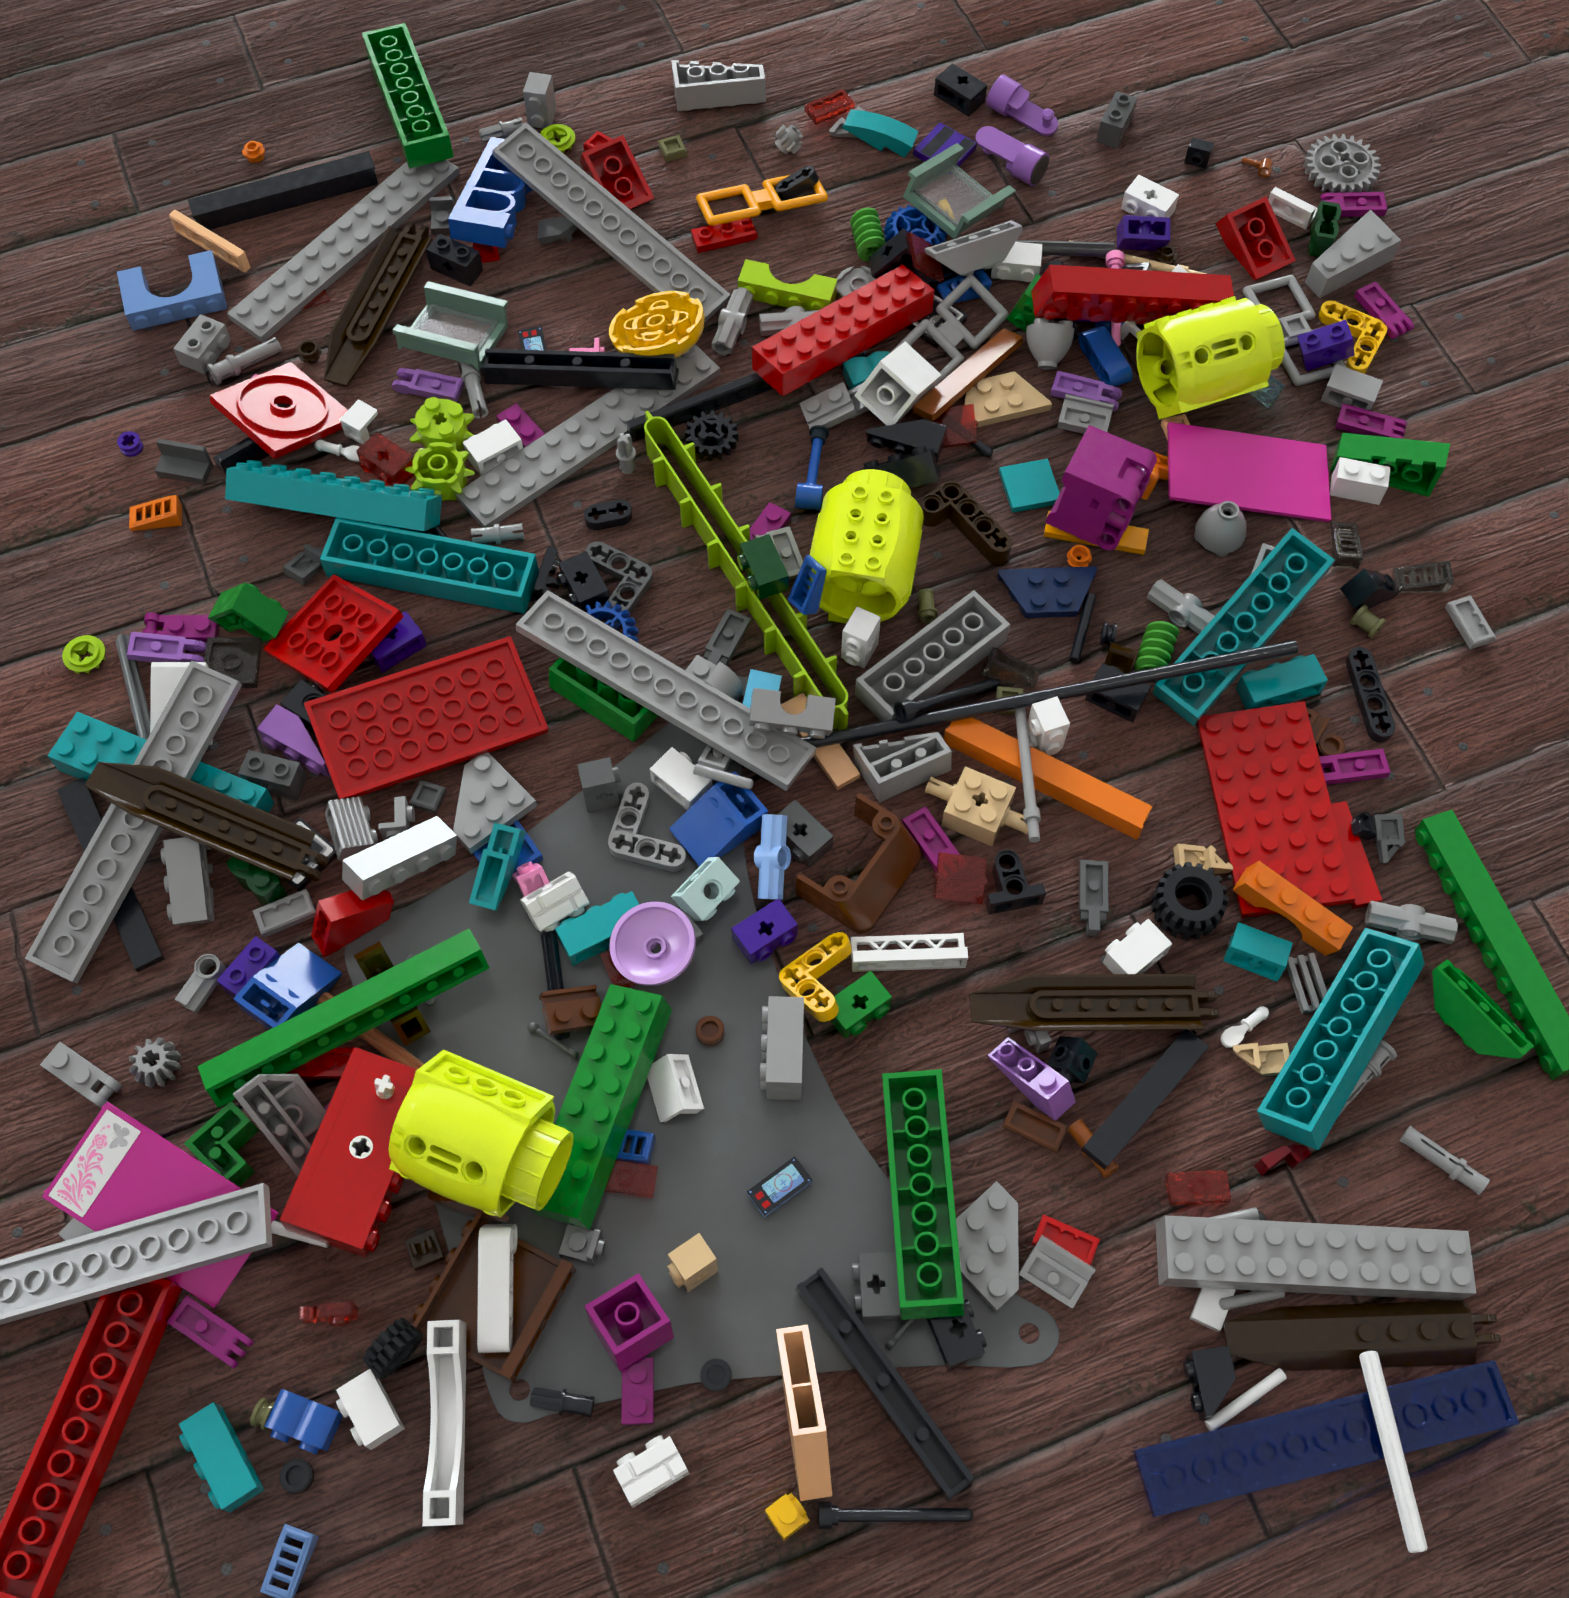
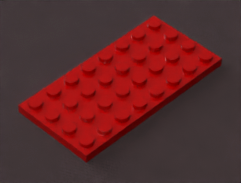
(425, 718)
(1275, 801)

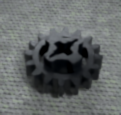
(711, 435)

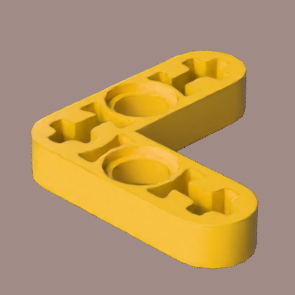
(1362, 331)
(808, 974)

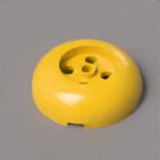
(658, 325)

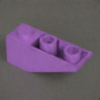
(287, 733)
(1034, 1078)

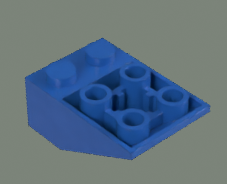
(719, 821)
(287, 987)

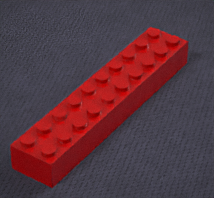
(80, 1437)

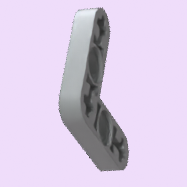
(631, 834)

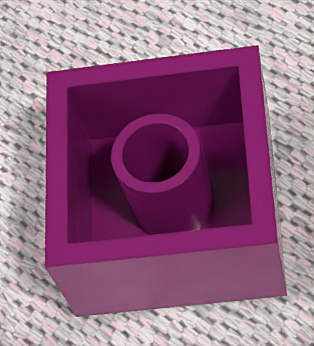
(629, 1322)

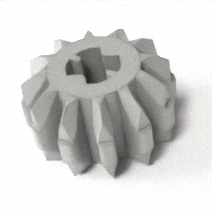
(149, 1073)

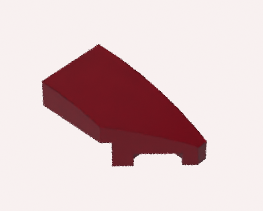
(1291, 1153)

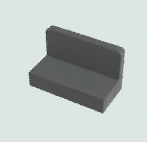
(183, 462)

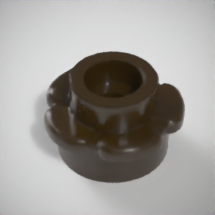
(1166, 255)
(309, 351)

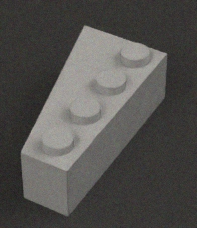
(717, 85)
(1354, 254)

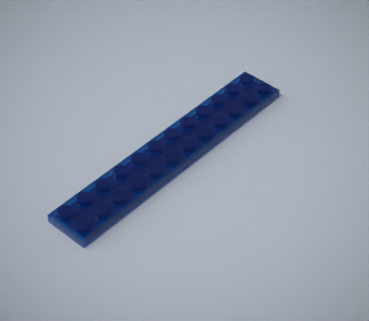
(1321, 1439)

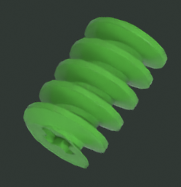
(867, 232)
(1156, 645)

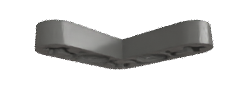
(628, 578)

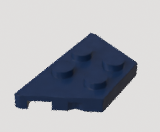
(1048, 590)

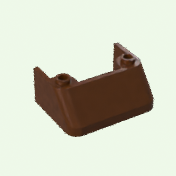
(865, 900)

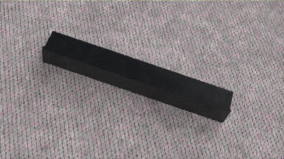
(284, 191)
(580, 369)
(885, 1384)

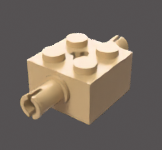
(977, 805)

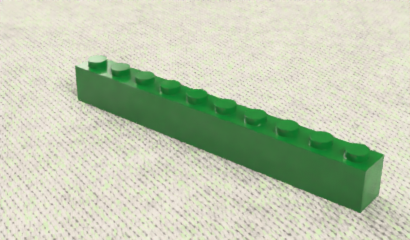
(1498, 939)
(345, 1016)

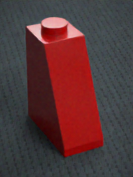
(347, 917)

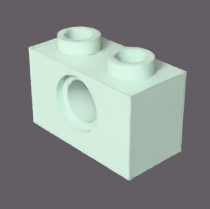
(691, 893)

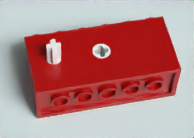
(343, 1194)

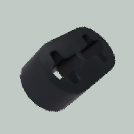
(797, 183)
(608, 514)

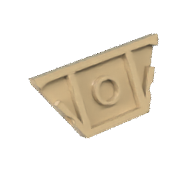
(1004, 399)

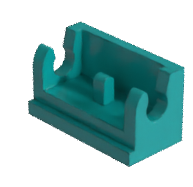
(1258, 952)

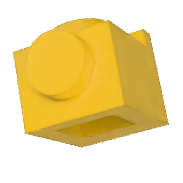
(787, 1515)

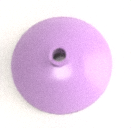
(643, 930)

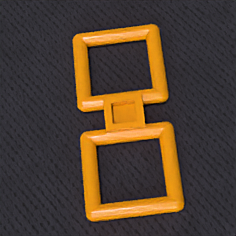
(756, 200)

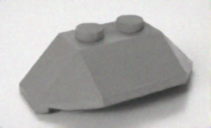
(977, 249)
(284, 1113)

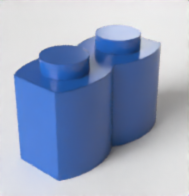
(304, 1421)

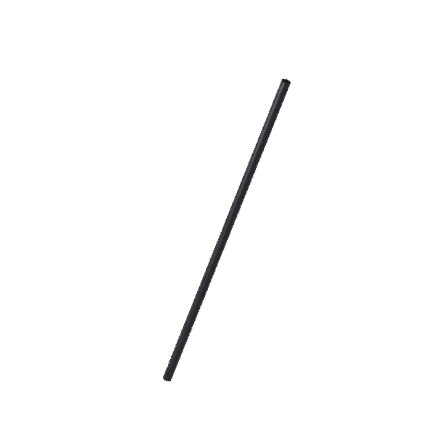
(1061, 692)

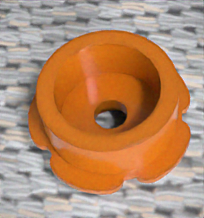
(253, 151)
(1079, 551)

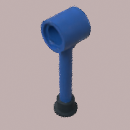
(810, 494)

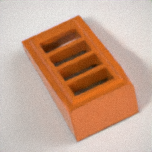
(161, 505)

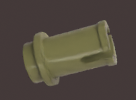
(927, 610)

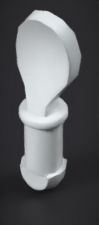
(349, 452)
(1235, 1034)

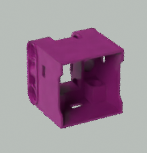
(1102, 488)

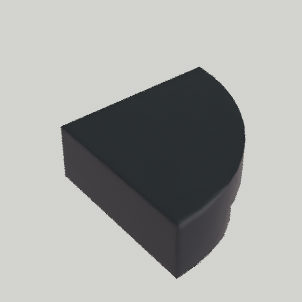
(1363, 826)

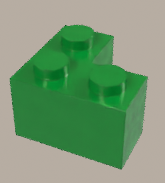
(249, 610)
(220, 1140)

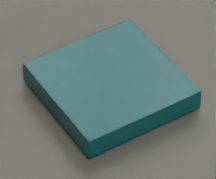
(1029, 485)

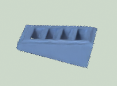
(289, 1532)

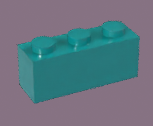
(1282, 682)
(592, 931)
(220, 1458)

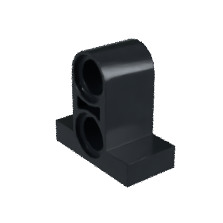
(1012, 878)

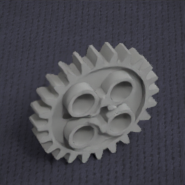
(1342, 165)

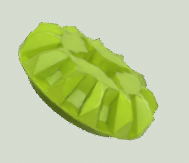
(563, 133)
(80, 646)

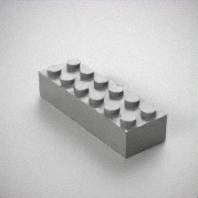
(933, 656)

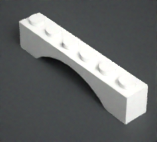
(445, 1470)

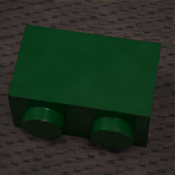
(764, 567)

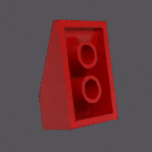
(617, 172)
(1256, 238)

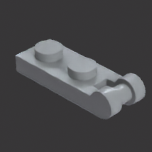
(80, 1074)

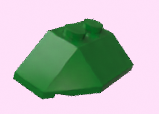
(1476, 1015)

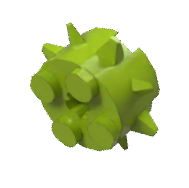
(441, 422)
(440, 469)

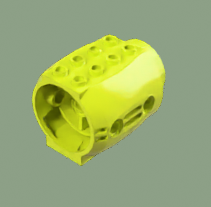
(1208, 354)
(867, 544)
(479, 1137)

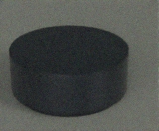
(716, 1375)
(296, 1476)

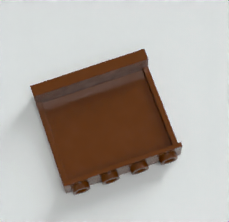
(537, 1289)

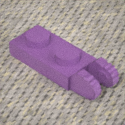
(428, 384)
(1086, 388)
(163, 648)

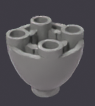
(1049, 341)
(1221, 528)

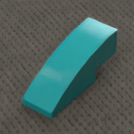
(881, 131)
(497, 866)

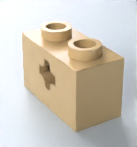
(692, 1263)

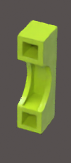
(811, 295)

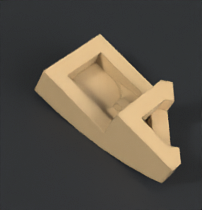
(1199, 854)
(1264, 1059)

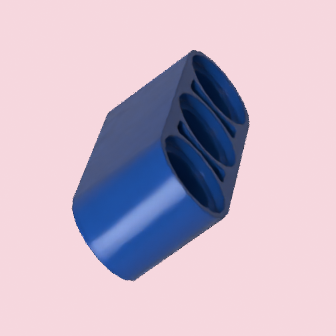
(1105, 356)

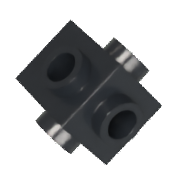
(1072, 1059)

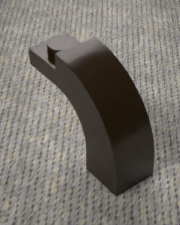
(409, 1024)

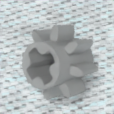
(788, 139)

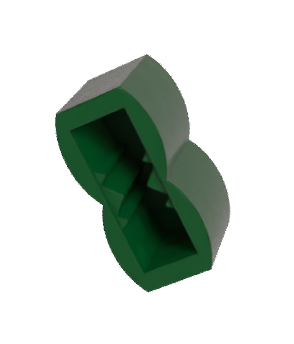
(1324, 228)
(261, 883)

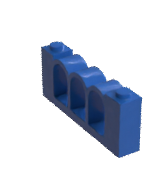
(489, 202)

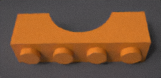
(1316, 923)

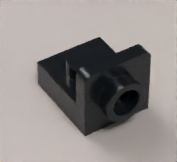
(1199, 153)

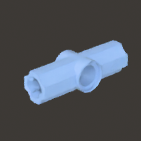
(772, 856)

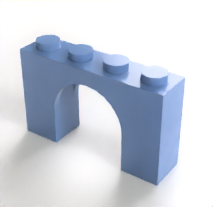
(201, 297)

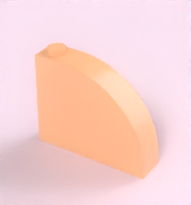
(804, 1413)

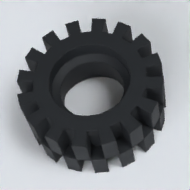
(392, 1348)

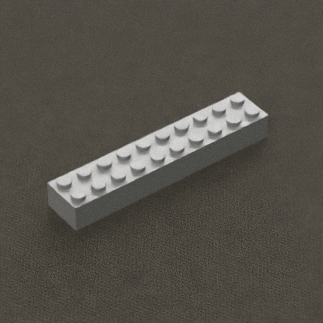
(1314, 1258)

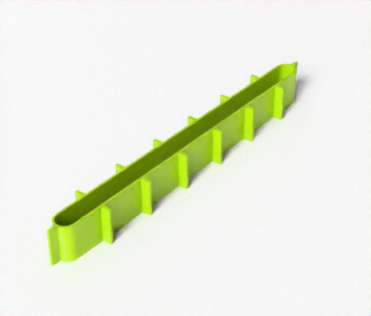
(659, 431)

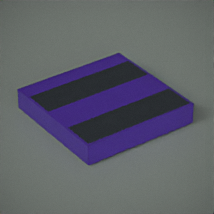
(941, 139)

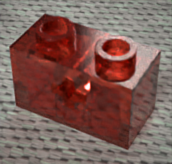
(385, 460)

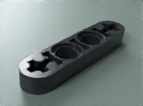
(1374, 693)

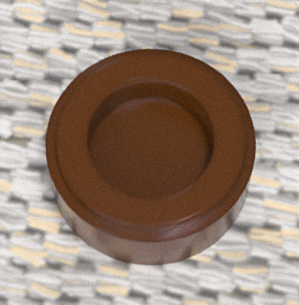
(1330, 745)
(710, 1030)

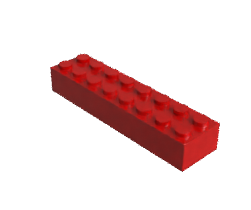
(1123, 293)
(842, 330)

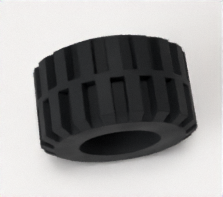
(1195, 881)

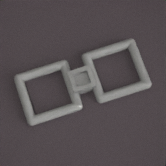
(1292, 326)
(953, 331)

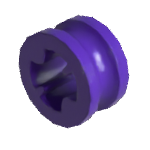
(126, 438)

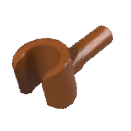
(1264, 166)

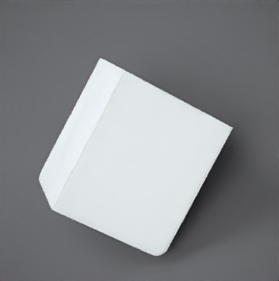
(356, 421)

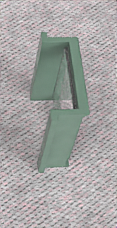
(950, 194)
(455, 325)

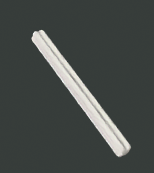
(1393, 1452)

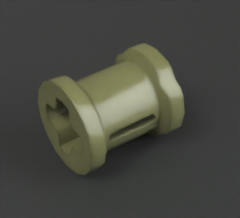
(1367, 621)

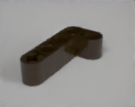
(952, 503)

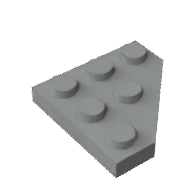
(487, 797)
(990, 1246)

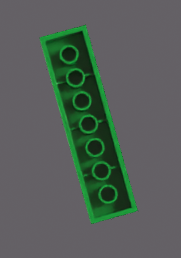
(407, 96)
(605, 1098)
(922, 1196)

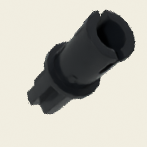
(562, 1401)

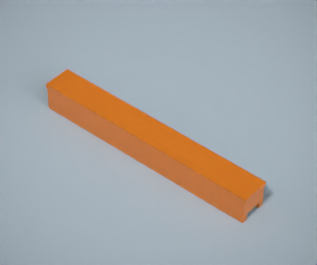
(1050, 776)

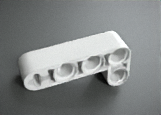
(495, 1287)

